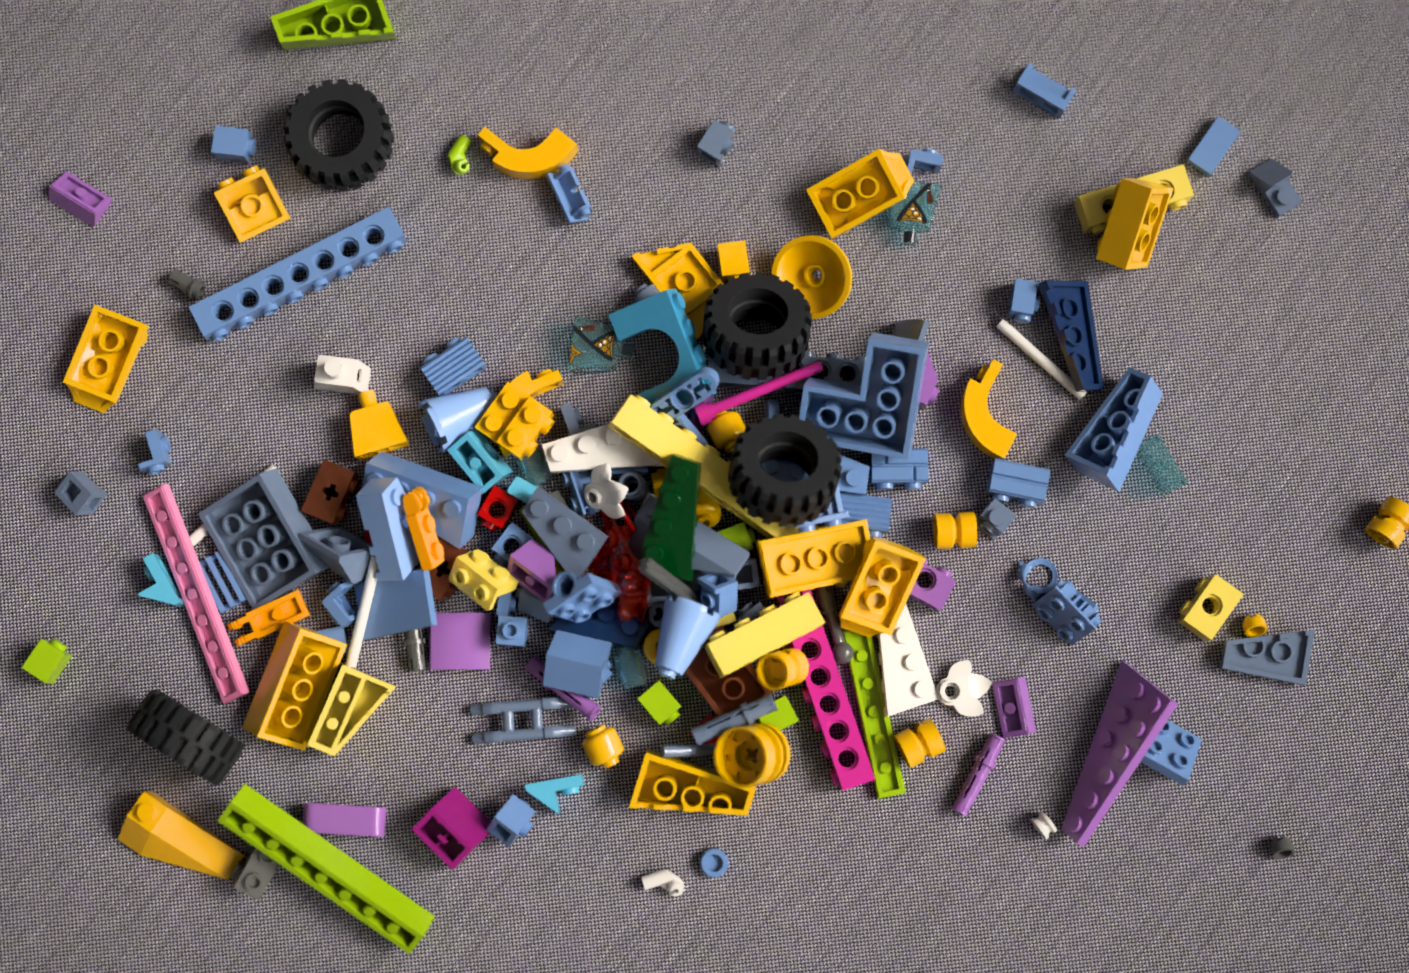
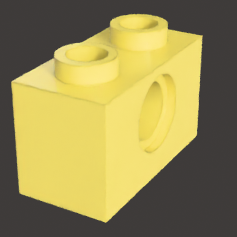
(1224, 600)

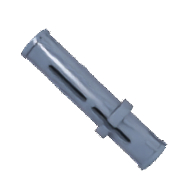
(745, 714)

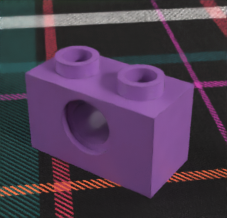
(939, 589)

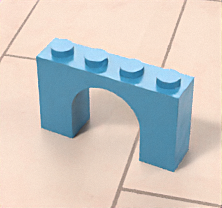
(665, 313)

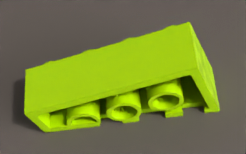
(333, 23)

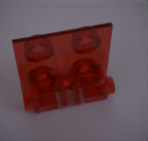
(614, 554)
(634, 594)

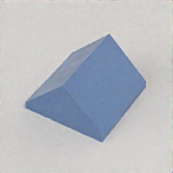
(576, 664)

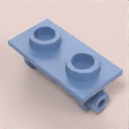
(573, 203)
(575, 482)

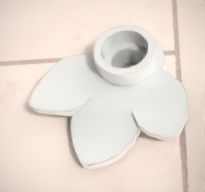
(605, 493)
(967, 689)

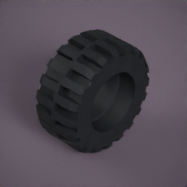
(319, 106)
(754, 353)
(788, 440)
(185, 736)

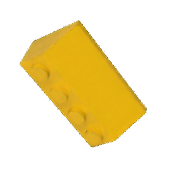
(294, 686)

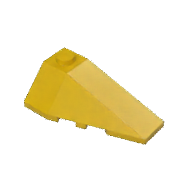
(169, 835)

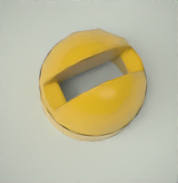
(1254, 625)

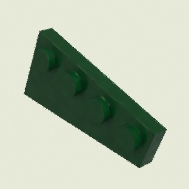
(674, 519)

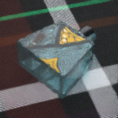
(914, 212)
(596, 347)

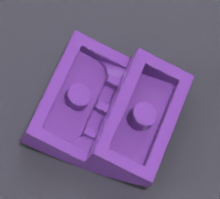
(460, 642)

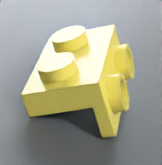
(481, 578)

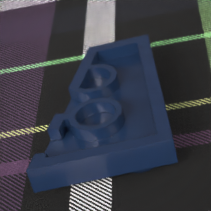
(607, 626)

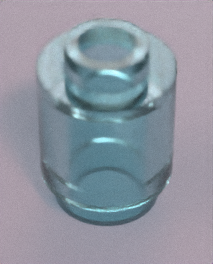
(534, 468)
(630, 668)

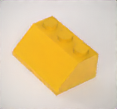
(1133, 223)

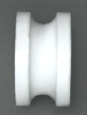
(1043, 825)

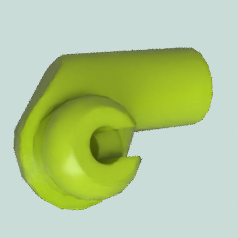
(457, 155)

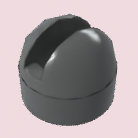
(1281, 848)

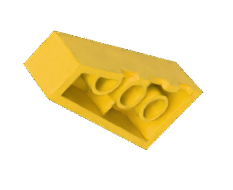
(687, 787)

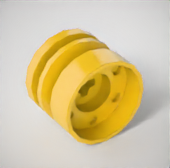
(751, 755)

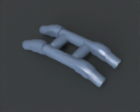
(509, 733)

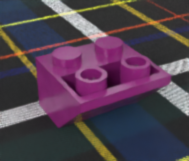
(453, 828)

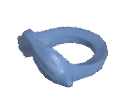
(1034, 591)

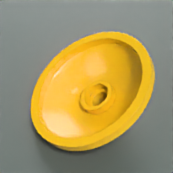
(798, 263)

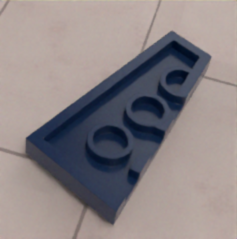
(1074, 325)

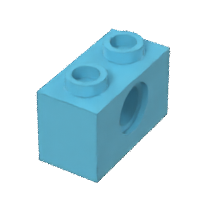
(479, 460)

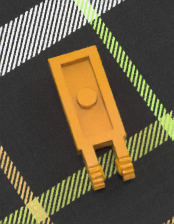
(423, 528)
(271, 617)

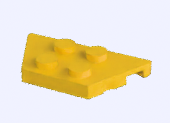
(681, 270)

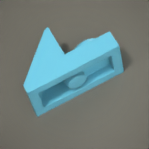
(165, 588)
(547, 790)

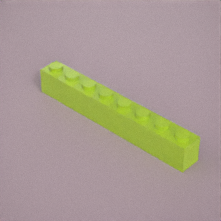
(326, 868)

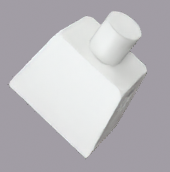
(340, 375)

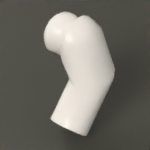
(664, 879)

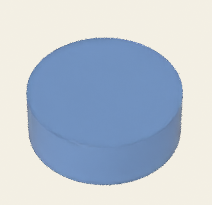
(771, 408)
(714, 862)

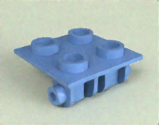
(1064, 615)

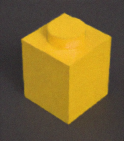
(732, 259)

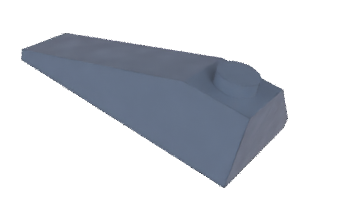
(712, 551)

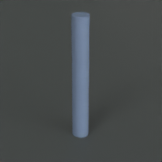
(687, 750)

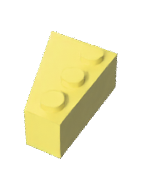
(347, 708)

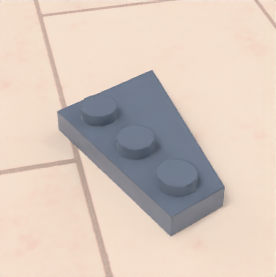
(564, 532)
(1272, 657)

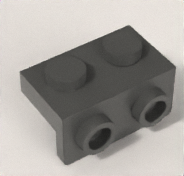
(254, 872)

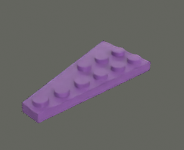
(1124, 734)

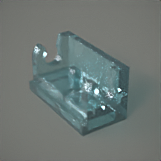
(1161, 465)

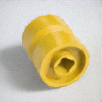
(1390, 524)
(957, 530)
(782, 669)
(919, 743)

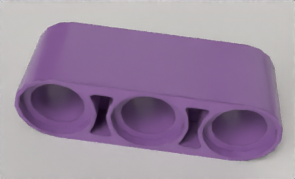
(345, 819)

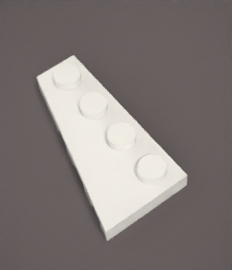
(593, 448)
(904, 668)

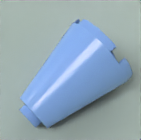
(454, 415)
(682, 634)

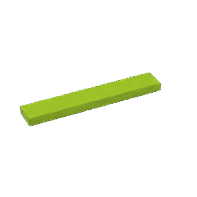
(875, 727)

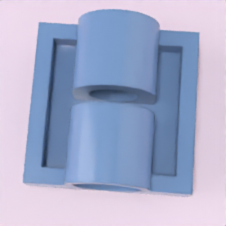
(580, 596)
(1173, 753)

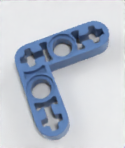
(679, 407)

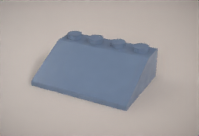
(259, 538)

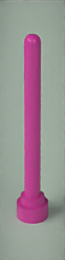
(708, 411)

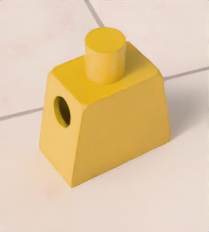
(375, 428)

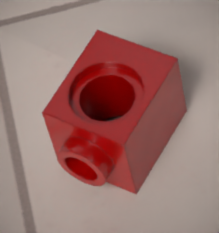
(498, 496)

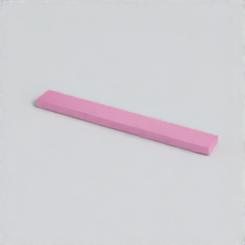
(196, 594)

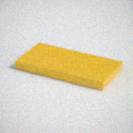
(812, 558)

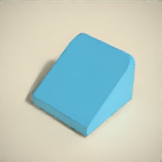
(521, 489)

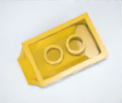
(861, 191)
(104, 358)
(880, 587)

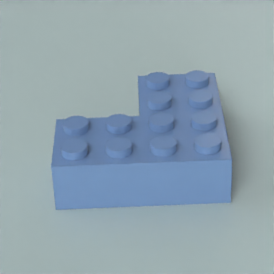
(881, 411)

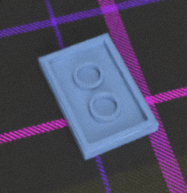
(400, 605)

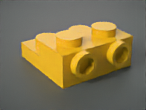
(251, 203)
(515, 421)

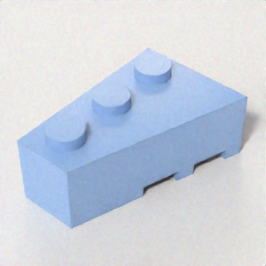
(385, 518)

